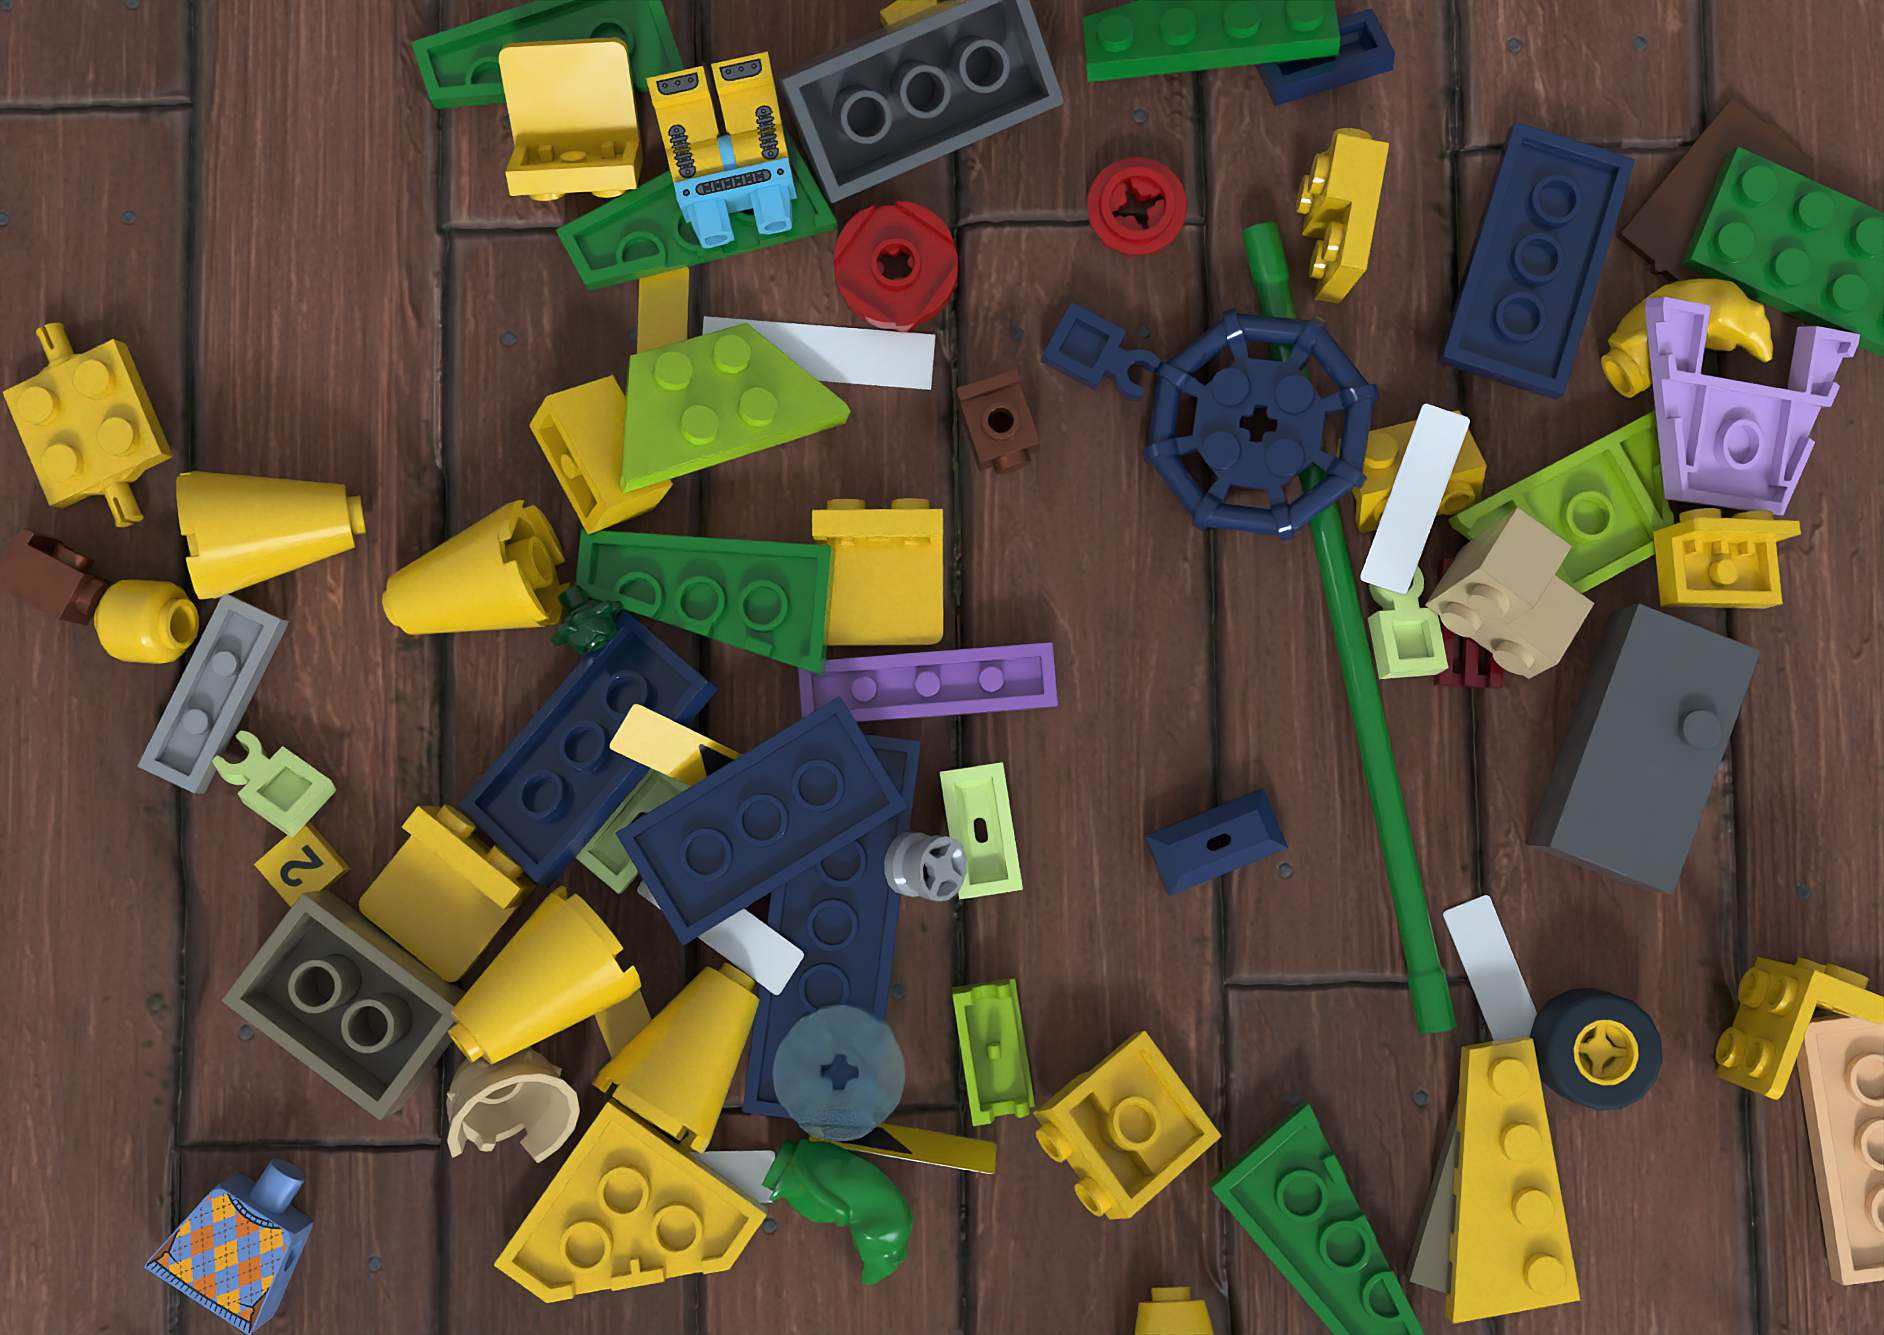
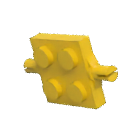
(88, 424)

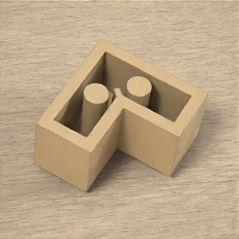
(1508, 595)

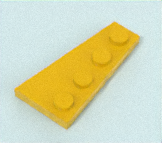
(1510, 1215)

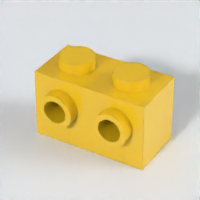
(584, 446)

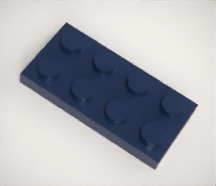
(1536, 260)
(559, 772)
(761, 820)

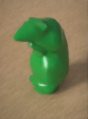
(846, 1190)

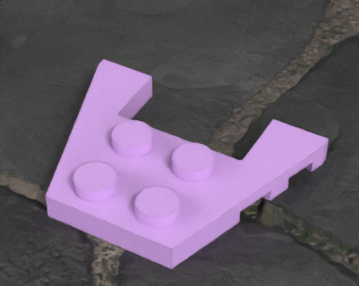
(1733, 438)

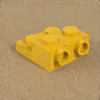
(1342, 208)
(1125, 1128)

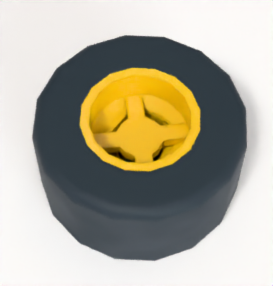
(1620, 1057)

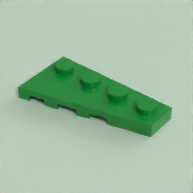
(1205, 35)
(464, 66)
(648, 234)
(728, 590)
(1310, 1226)

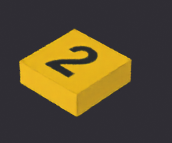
(302, 864)

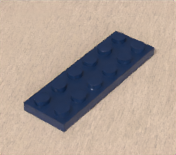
(847, 929)

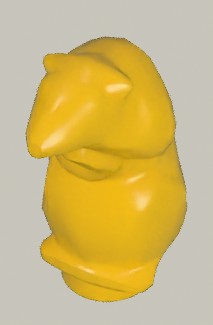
(1732, 322)

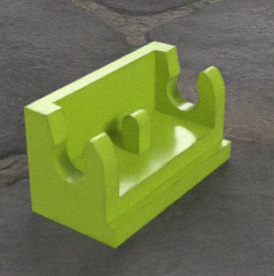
(993, 1050)

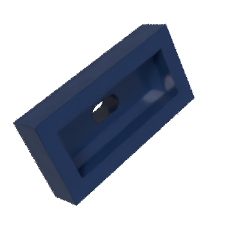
(1362, 54)
(1182, 848)

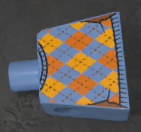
(239, 1246)

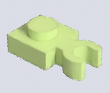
(1405, 636)
(278, 789)

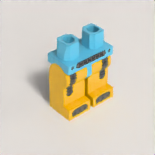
(732, 170)

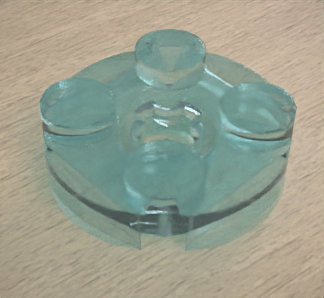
(811, 1097)

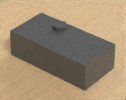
(918, 91)
(1643, 748)

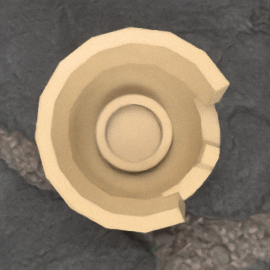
(510, 1095)

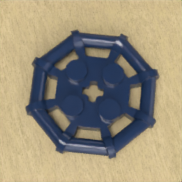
(1282, 453)

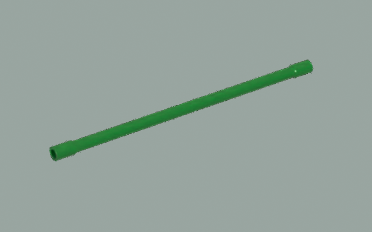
(1425, 974)

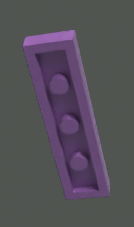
(935, 683)

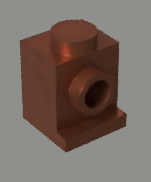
(988, 397)
(52, 577)

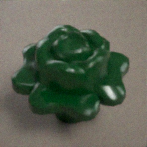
(586, 622)

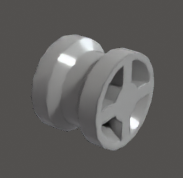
(925, 866)

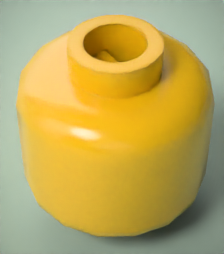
(146, 621)

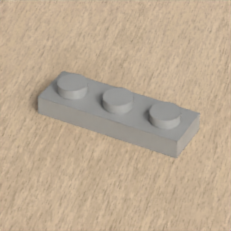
(213, 693)

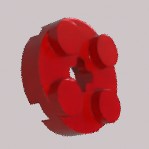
(888, 230)

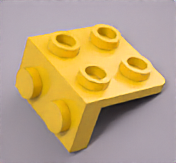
(571, 118)
(884, 572)
(445, 892)
(1775, 1015)

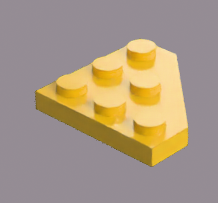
(628, 1215)

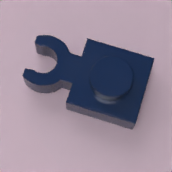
(1089, 348)

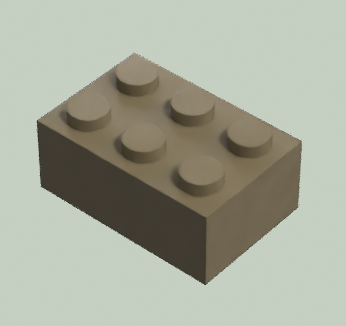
(348, 1002)

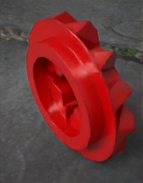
(1148, 182)

